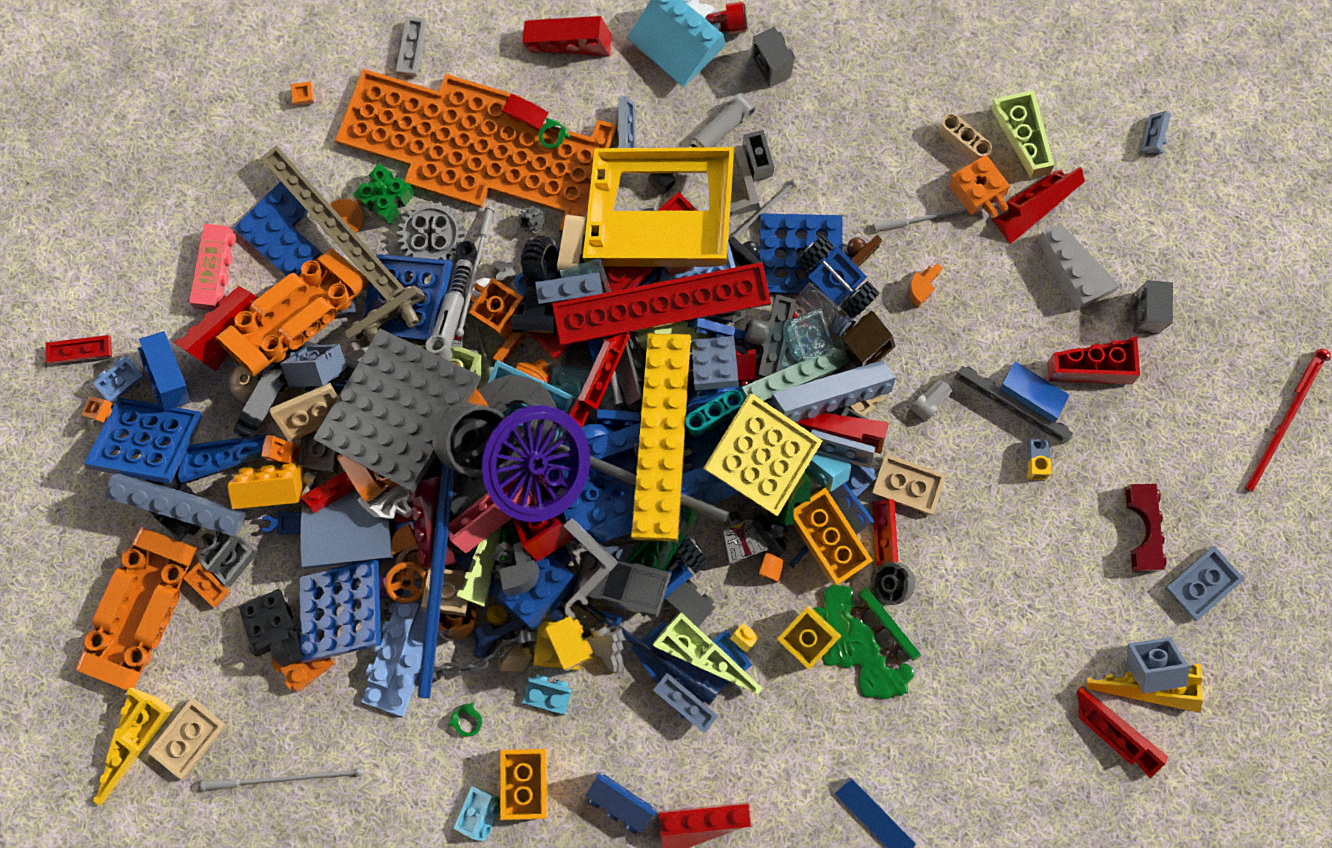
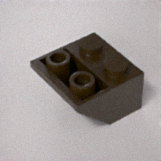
(867, 341)

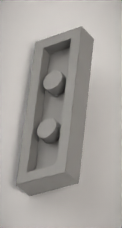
(411, 46)

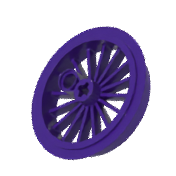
(528, 471)

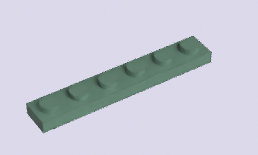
(798, 374)

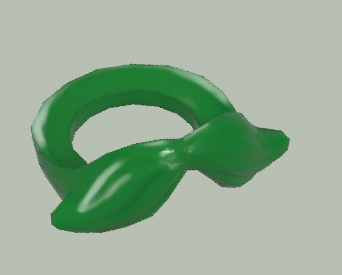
(561, 136)
(469, 709)

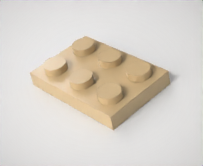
(304, 412)
(909, 484)
(187, 739)

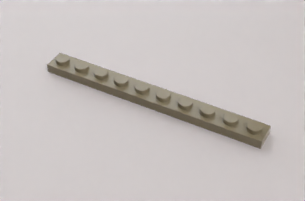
(332, 223)

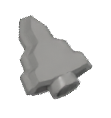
(607, 644)

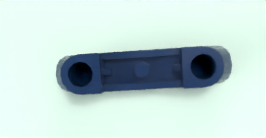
(486, 635)

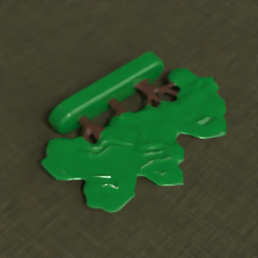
(859, 645)

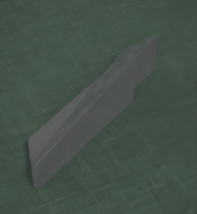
(631, 370)

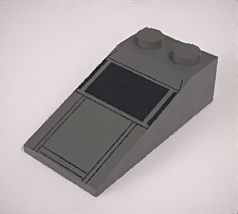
(625, 586)

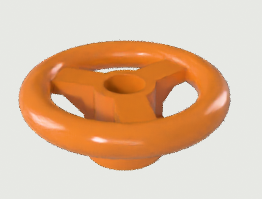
(400, 577)

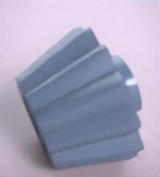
(842, 324)

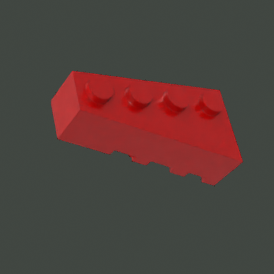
(568, 36)
(201, 339)
(1103, 363)
(542, 536)

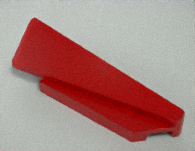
(1036, 202)
(599, 377)
(851, 428)
(1119, 734)

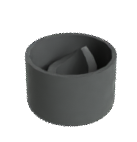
(452, 426)

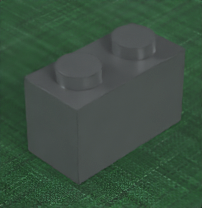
(758, 155)
(691, 603)

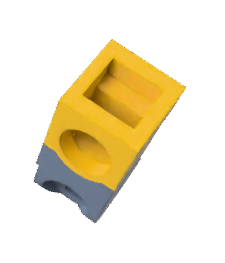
(1038, 459)

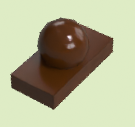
(860, 251)

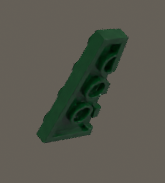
(659, 553)

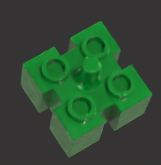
(384, 194)

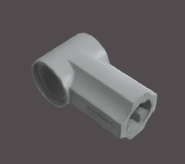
(929, 403)

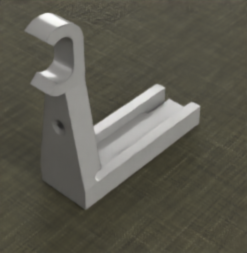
(753, 204)
(599, 552)

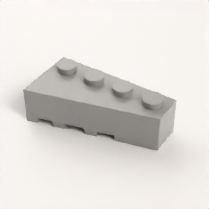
(1075, 267)

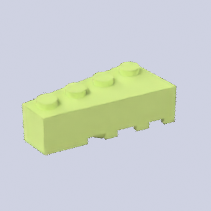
(1025, 130)

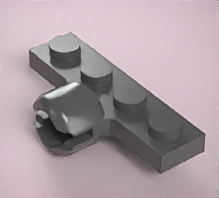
(770, 335)

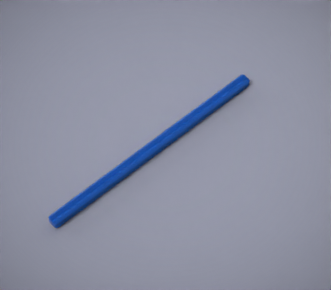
(436, 582)

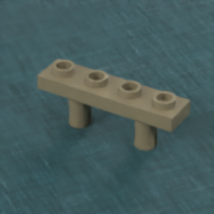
(392, 307)

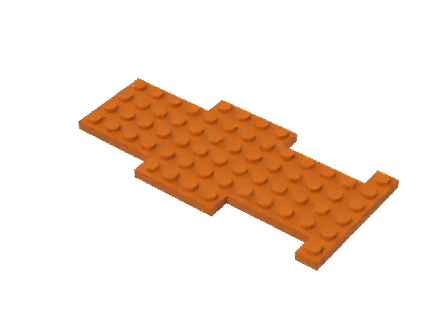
(467, 146)

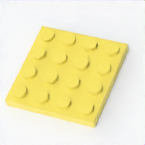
(763, 454)

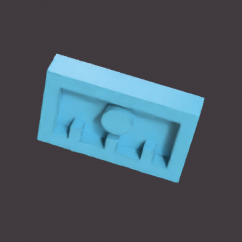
(547, 695)
(478, 814)

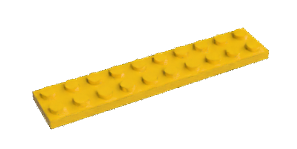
(662, 438)

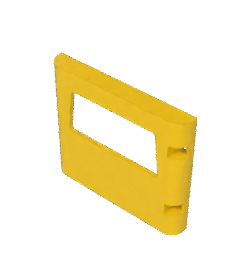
(659, 236)

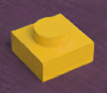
(744, 637)

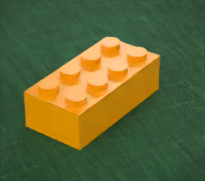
(829, 537)

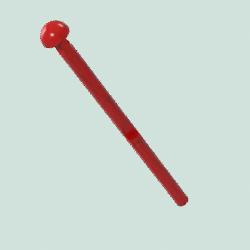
(1301, 389)

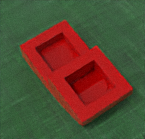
(524, 111)

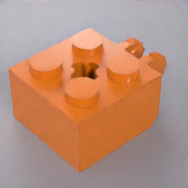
(980, 186)
(495, 306)

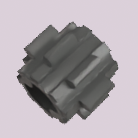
(531, 219)

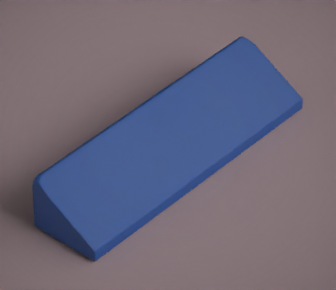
(873, 816)

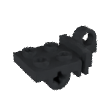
(176, 527)
(271, 628)

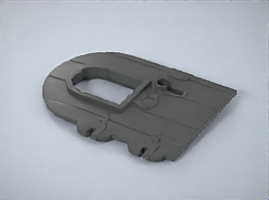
(500, 395)

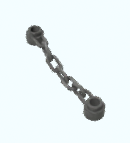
(525, 639)

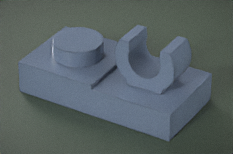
(1155, 133)

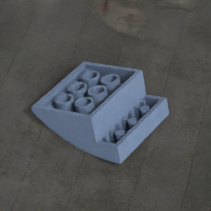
(344, 534)

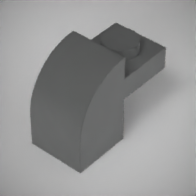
(520, 577)

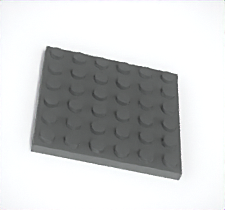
(392, 406)

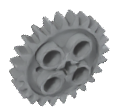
(412, 234)

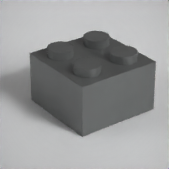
(772, 56)
(1152, 307)

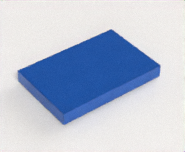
(1034, 392)

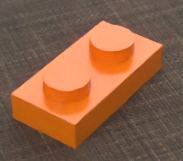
(504, 352)
(97, 409)
(207, 585)

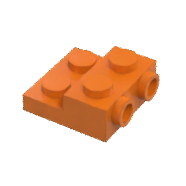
(302, 674)

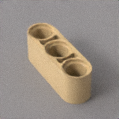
(962, 129)
(572, 242)

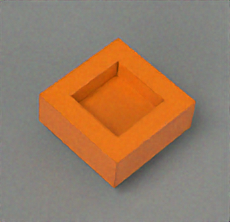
(302, 93)

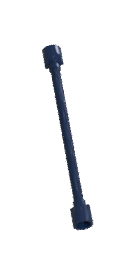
(704, 690)

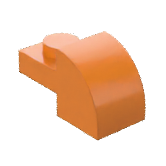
(920, 285)
(280, 451)

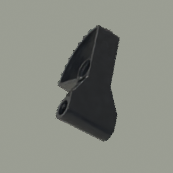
(538, 265)
(270, 384)

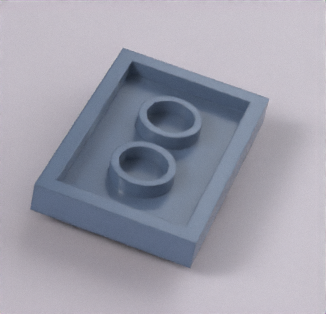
(714, 363)
(1204, 583)

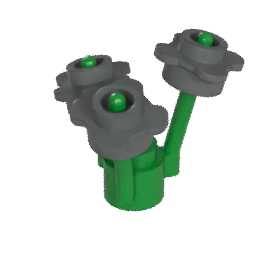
(505, 551)

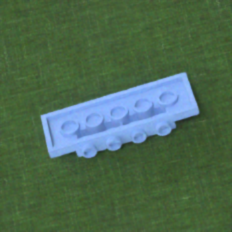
(398, 657)

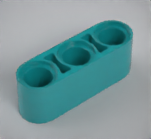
(710, 422)

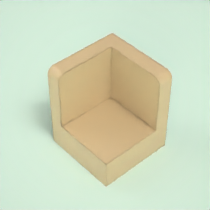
(515, 660)

